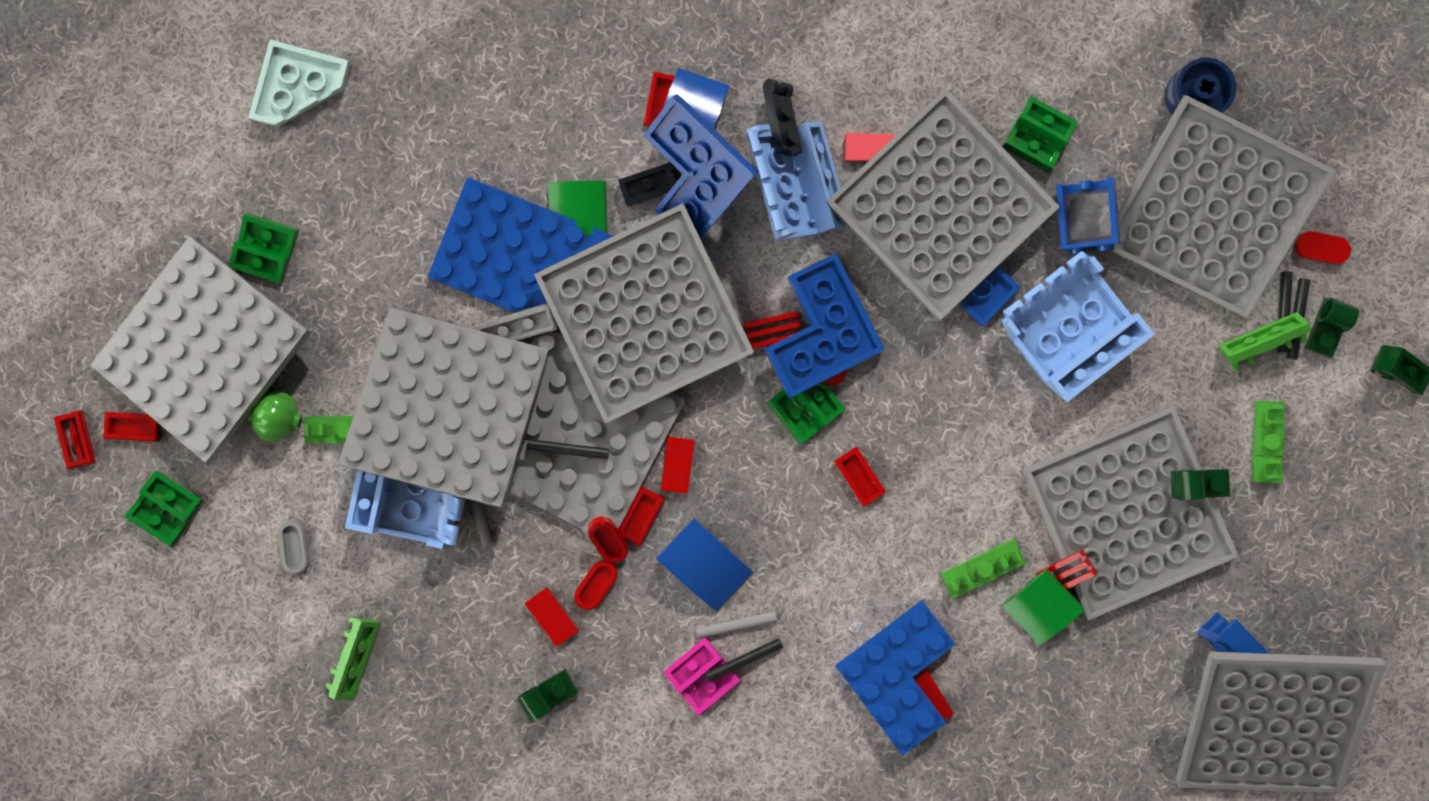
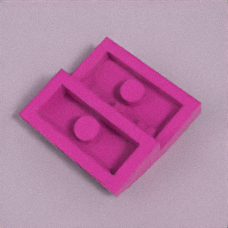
(692, 668)

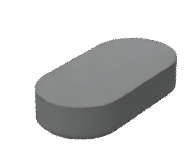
(293, 547)

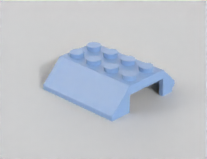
(796, 186)
(1074, 327)
(404, 511)

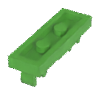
(1265, 339)
(327, 429)
(1268, 441)
(983, 568)
(353, 659)

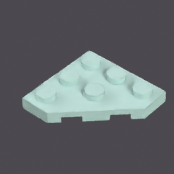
(295, 82)

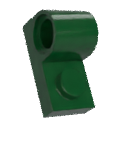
(1331, 321)
(1403, 367)
(1200, 483)
(546, 695)

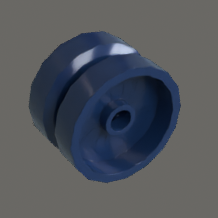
(1204, 81)

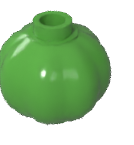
(275, 416)

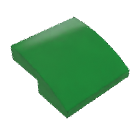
(1046, 124)
(581, 202)
(263, 248)
(819, 402)
(170, 498)
(1043, 607)

